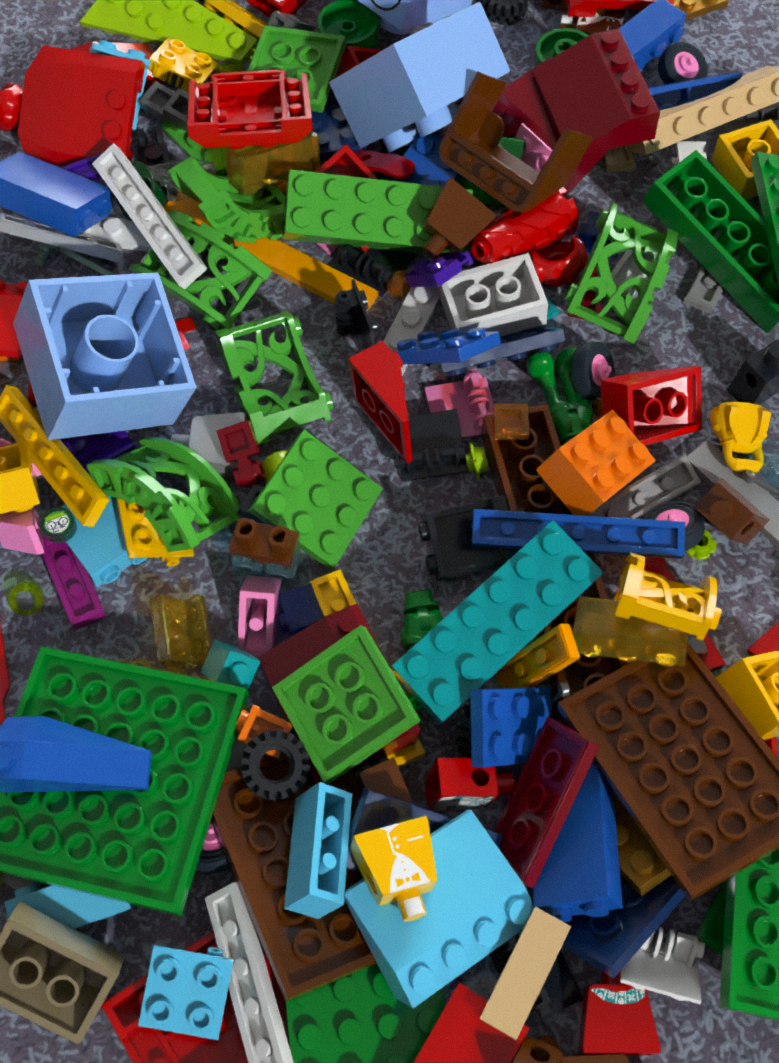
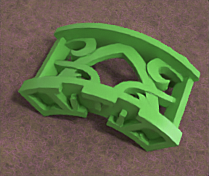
(228, 209)
(239, 267)
(632, 311)
(239, 353)
(168, 509)

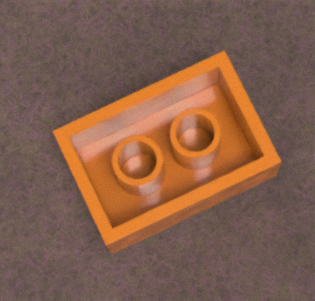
(595, 464)

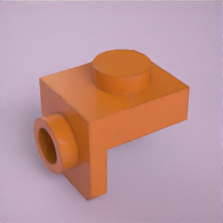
(258, 721)

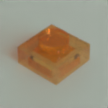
(510, 421)

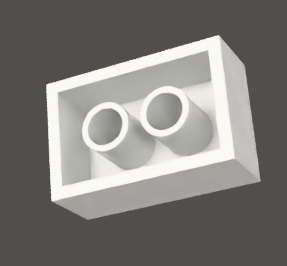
(496, 297)

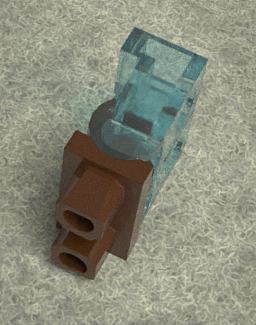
(266, 551)

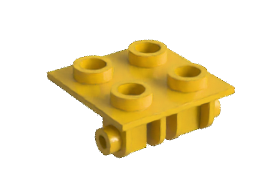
(183, 61)
(142, 538)

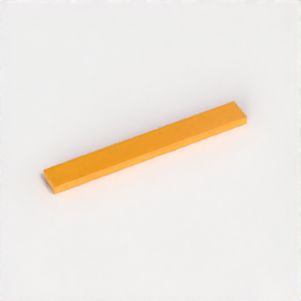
(287, 261)

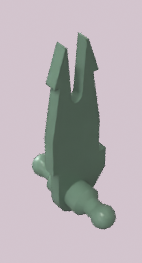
(46, 250)

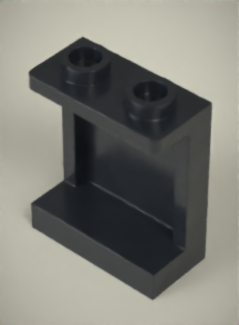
(450, 541)

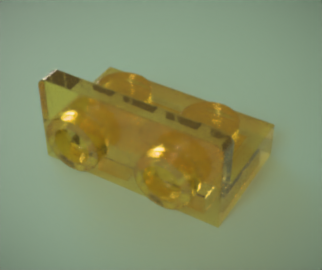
(180, 631)

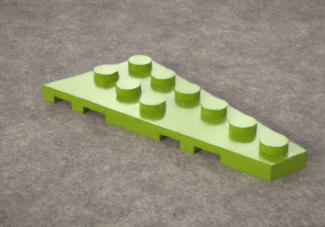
(173, 19)

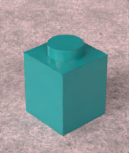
(230, 665)

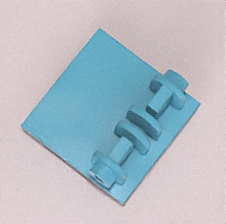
(186, 991)

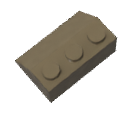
(54, 972)

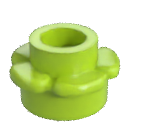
(703, 552)

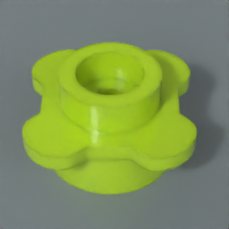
(476, 460)

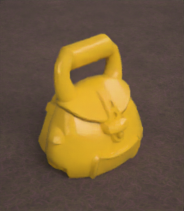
(741, 430)

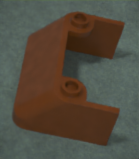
(474, 151)

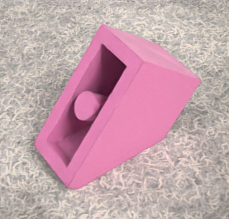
(22, 531)
(258, 613)

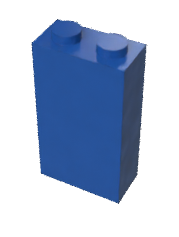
(52, 194)
(584, 861)

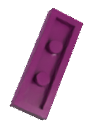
(72, 585)

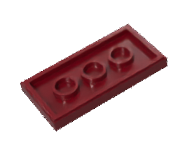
(543, 798)

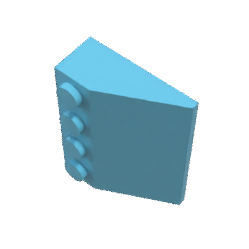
(468, 914)

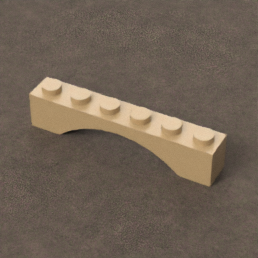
(743, 97)

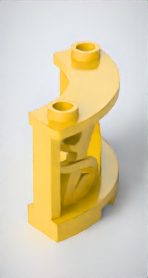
(654, 599)

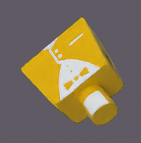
(398, 864)

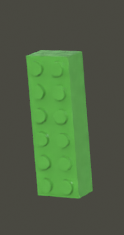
(357, 211)

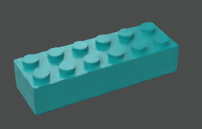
(495, 622)

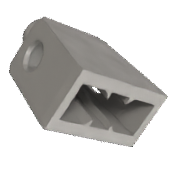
(205, 441)

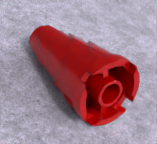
(520, 232)

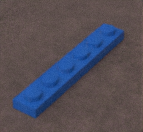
(590, 533)

